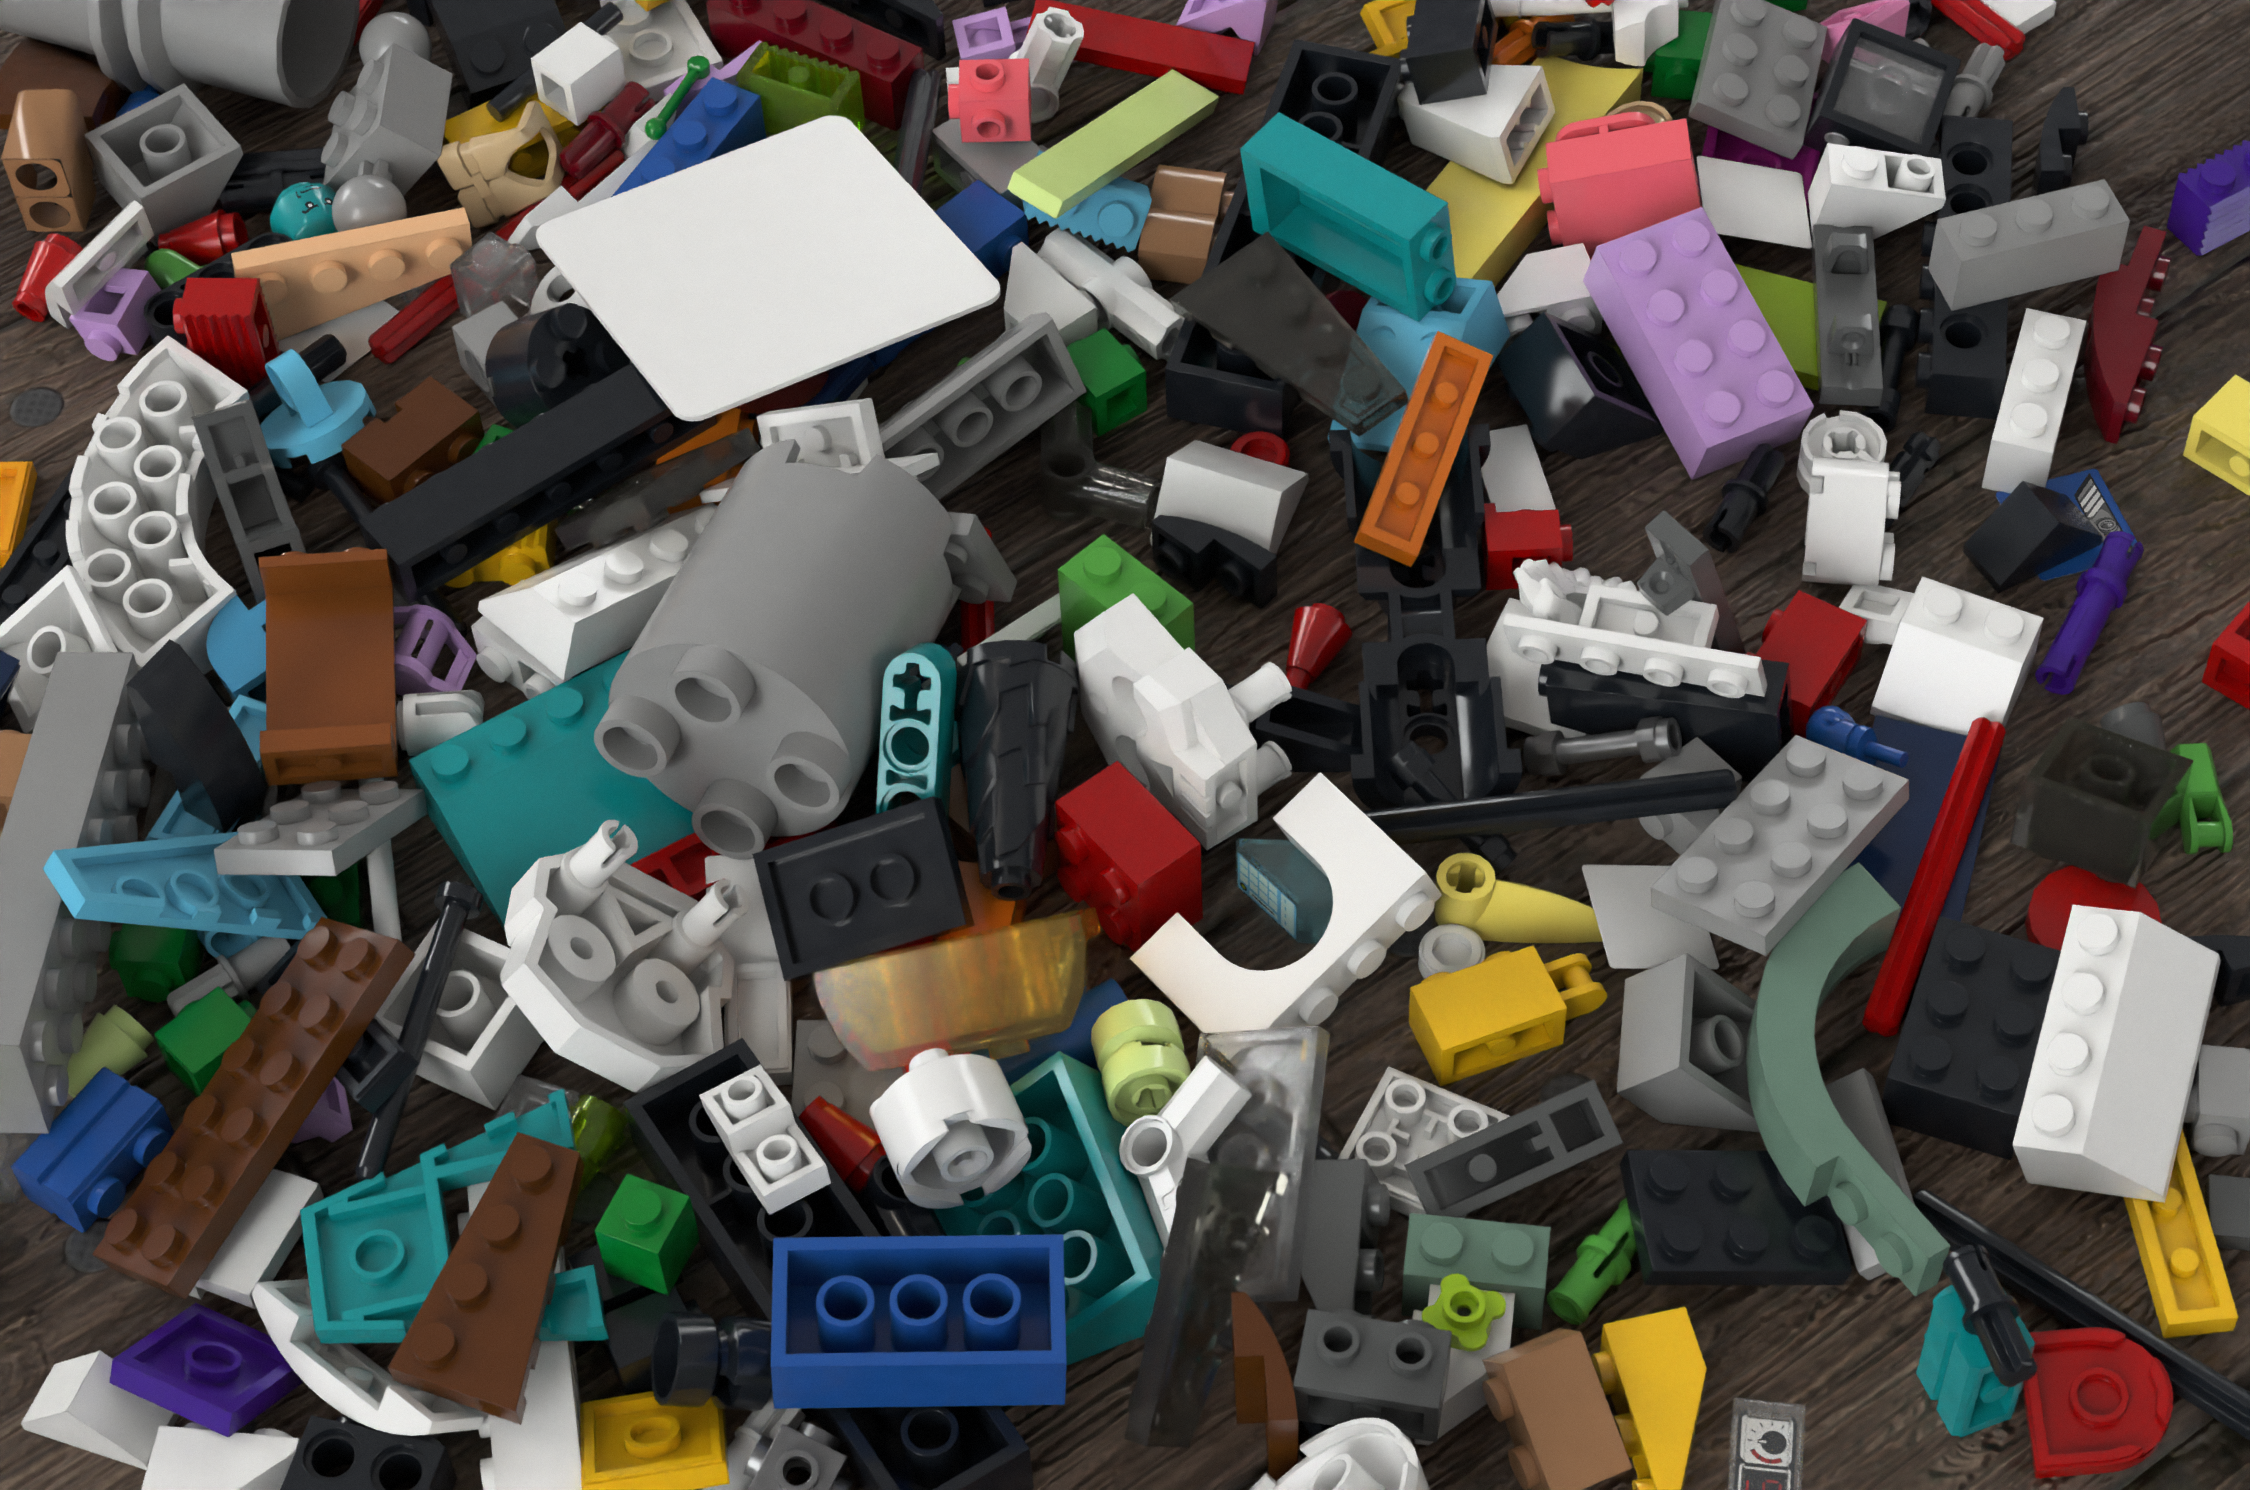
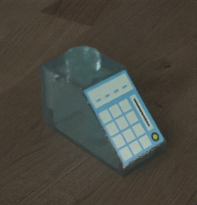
(1285, 886)

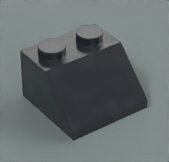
(1576, 389)

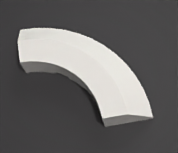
(147, 505)

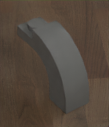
(247, 487)

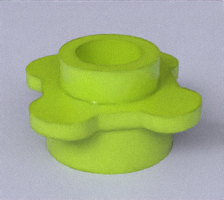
(1470, 1331)

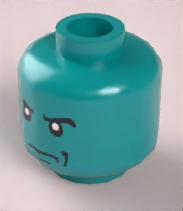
(304, 211)

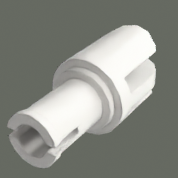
(436, 717)

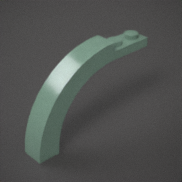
(1787, 1089)

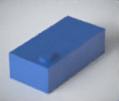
(918, 1321)

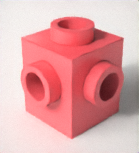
(992, 100)

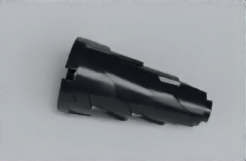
(1012, 745)

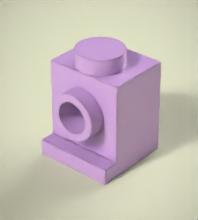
(115, 315)

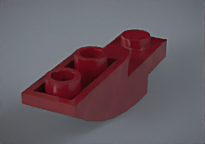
(2122, 336)

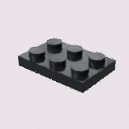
(863, 888)
(1728, 1221)

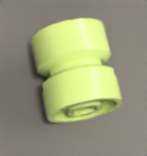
(1139, 1058)

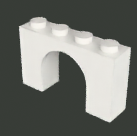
(1375, 900)

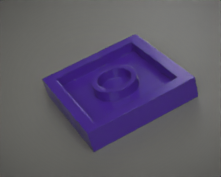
(206, 1370)

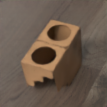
(46, 128)

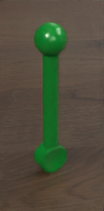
(697, 68)

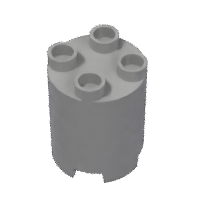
(774, 643)

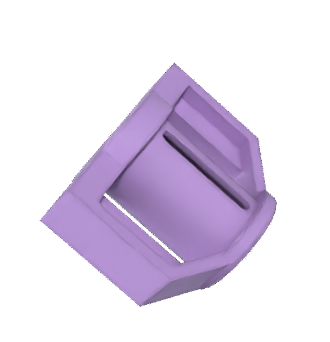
(415, 674)

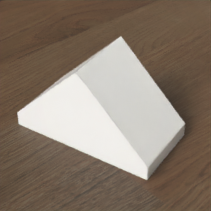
(94, 1415)

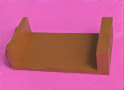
(329, 667)

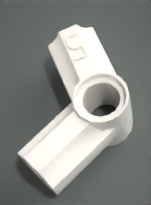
(1050, 50)
(1185, 1127)

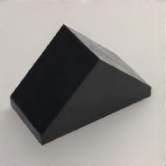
(2029, 536)

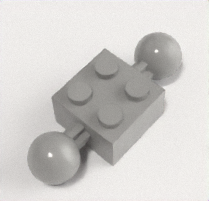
(387, 124)

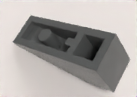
(1514, 1153)

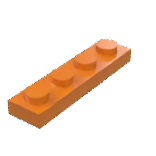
(1423, 449)

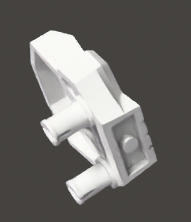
(1177, 721)
(619, 962)

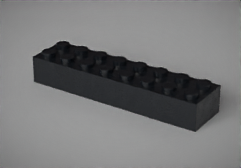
(1348, 100)
(882, 1444)

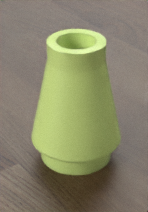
(109, 1042)

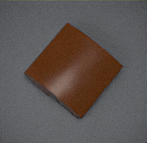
(1263, 1384)

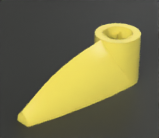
(1508, 909)

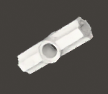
(1119, 290)

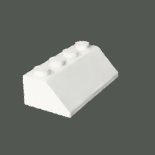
(598, 598)
(2115, 1056)

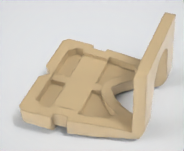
(483, 174)

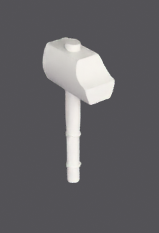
(1637, 24)

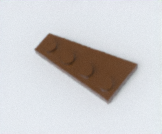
(489, 1301)

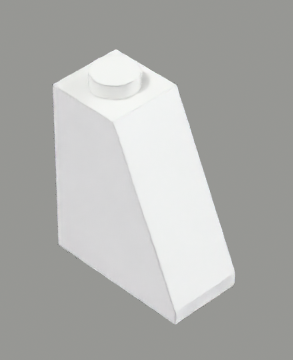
(1484, 131)

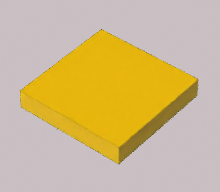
(649, 1446)

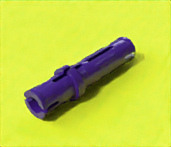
(2098, 595)

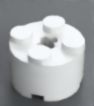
(1848, 522)
(951, 1128)

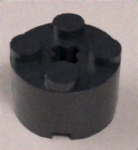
(549, 360)

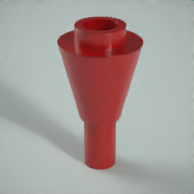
(1315, 641)

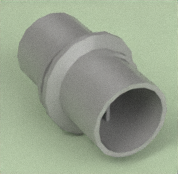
(252, 47)

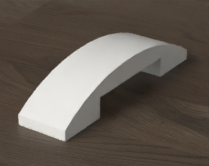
(562, 203)
(346, 1375)

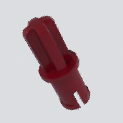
(605, 130)

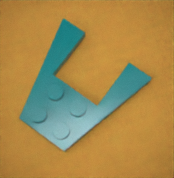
(388, 1238)

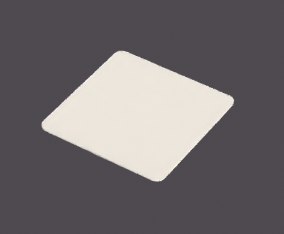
(765, 266)

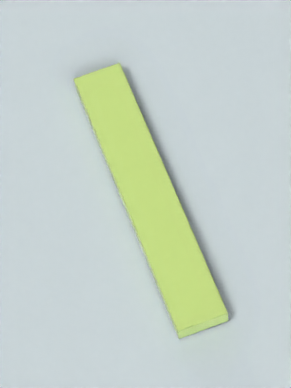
(1112, 144)

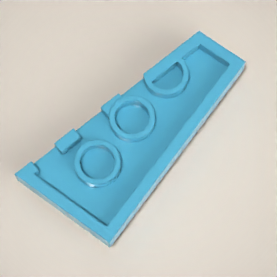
(179, 887)

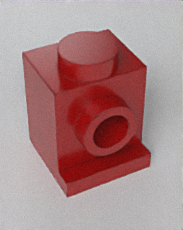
(1517, 536)

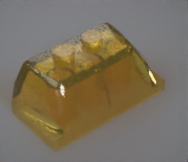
(961, 991)

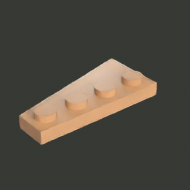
(353, 268)

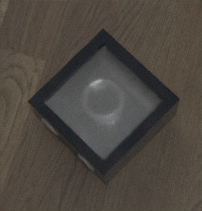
(1881, 93)

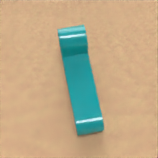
(898, 766)

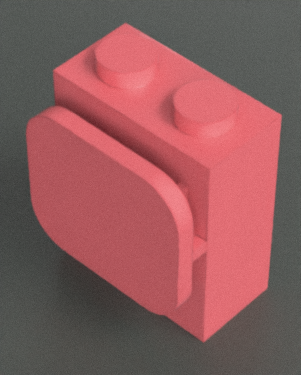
(1617, 178)

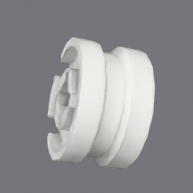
(1839, 437)

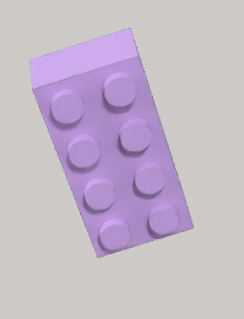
(1697, 342)

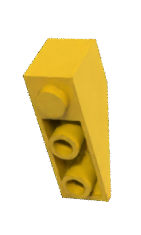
(1657, 1390)

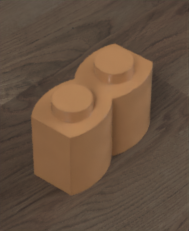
(1182, 222)

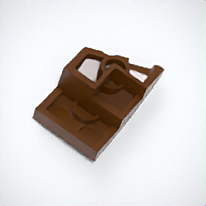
(49, 66)

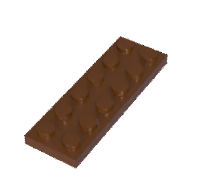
(253, 1106)

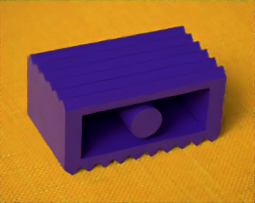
(2213, 201)

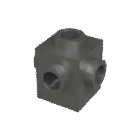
(794, 1450)

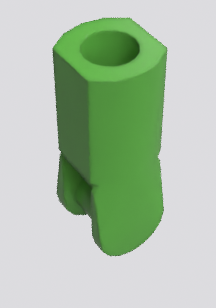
(2201, 801)

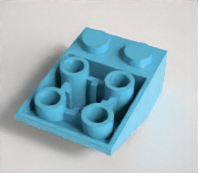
(1402, 343)

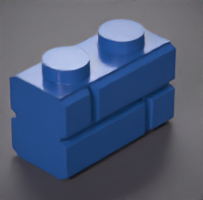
(94, 1150)

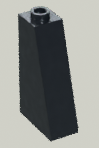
(1739, 730)

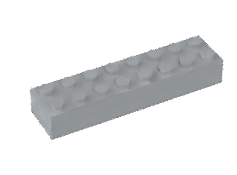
(74, 791)

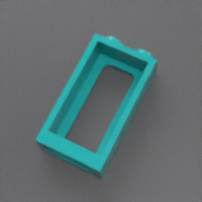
(1350, 216)

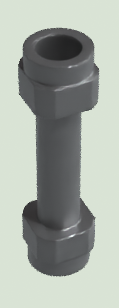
(1652, 739)

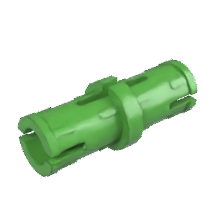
(1600, 1263)

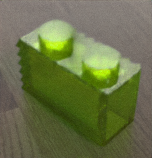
(800, 88)

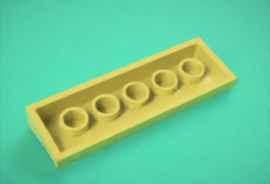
(1499, 220)

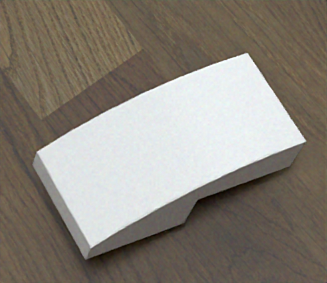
(765, 1139)

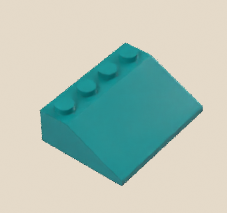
(539, 788)
(1080, 1191)

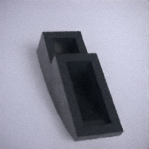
(1312, 731)
(195, 738)

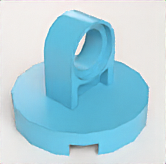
(312, 416)

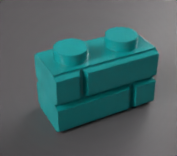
(1959, 1372)

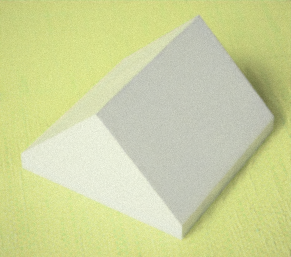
(1231, 492)
(51, 621)

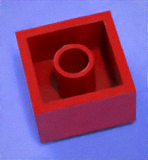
(1127, 857)

